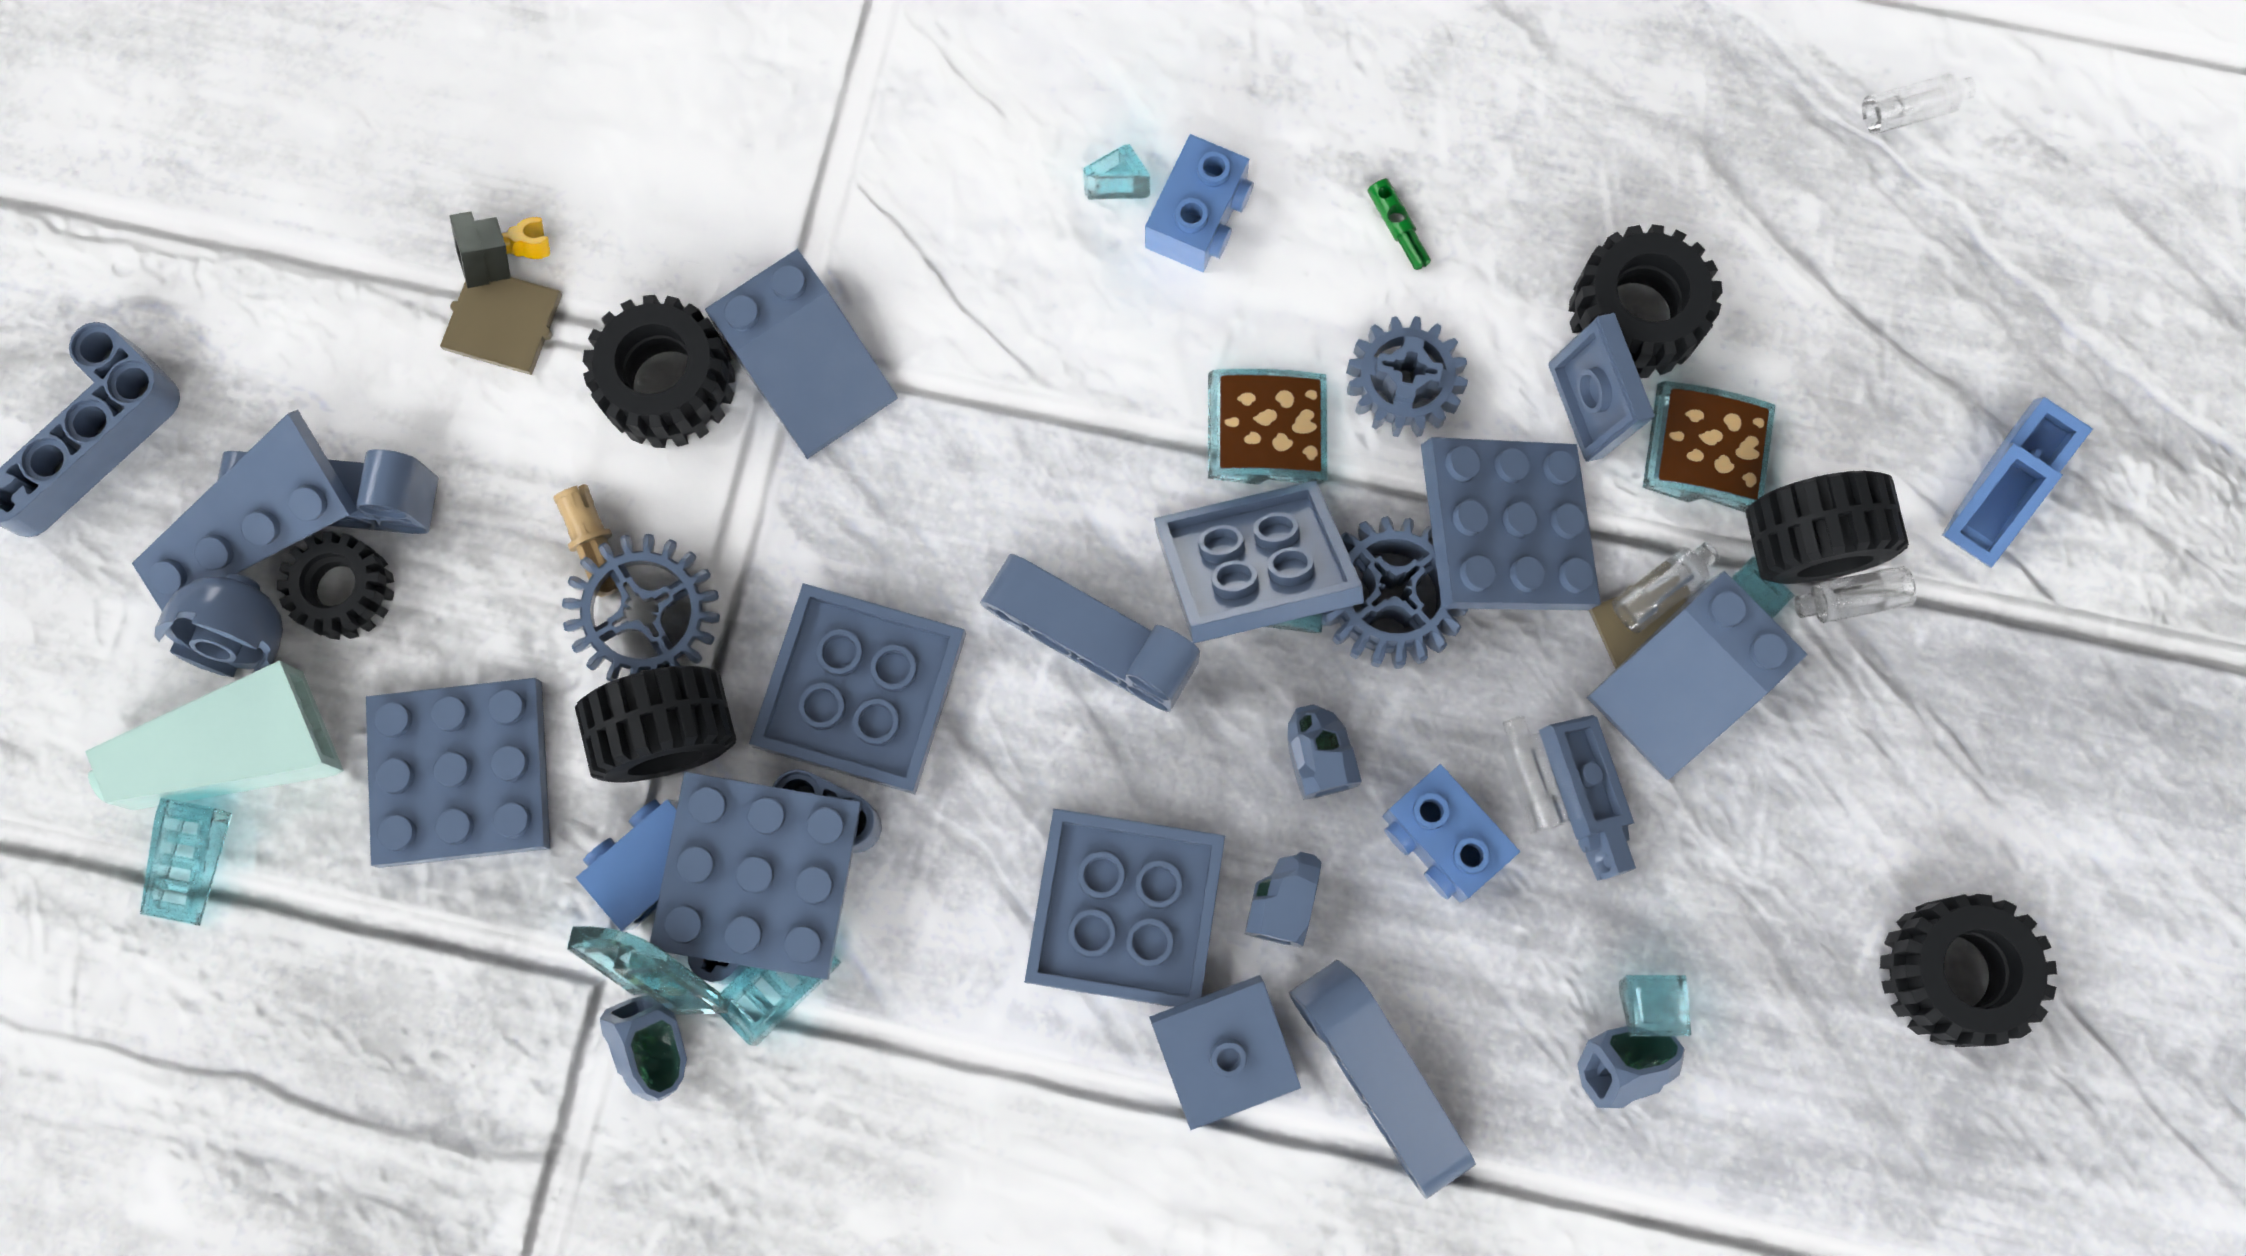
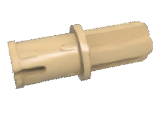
(585, 529)

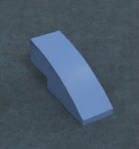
(2016, 480)

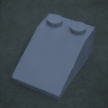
(801, 353)
(1696, 675)

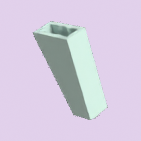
(223, 743)

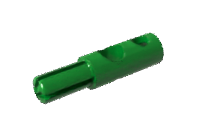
(1404, 232)

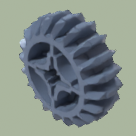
(616, 568)
(1406, 609)

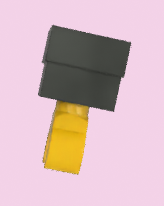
(484, 248)

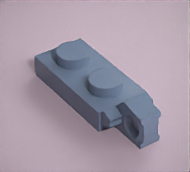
(1591, 793)

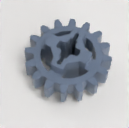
(1385, 375)

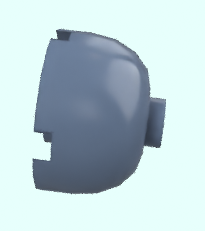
(222, 625)

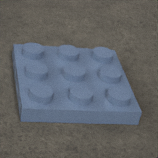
(1509, 525)
(1257, 561)
(858, 688)
(457, 773)
(756, 875)
(1125, 909)

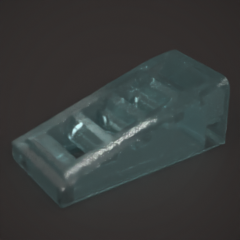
(162, 857)
(755, 1032)

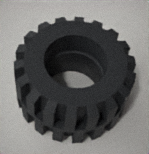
(1671, 270)
(636, 337)
(1826, 527)
(655, 723)
(2013, 961)

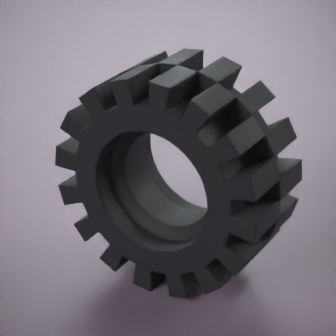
(313, 564)

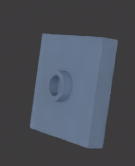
(1600, 388)
(1225, 1052)

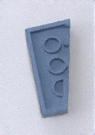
(252, 512)

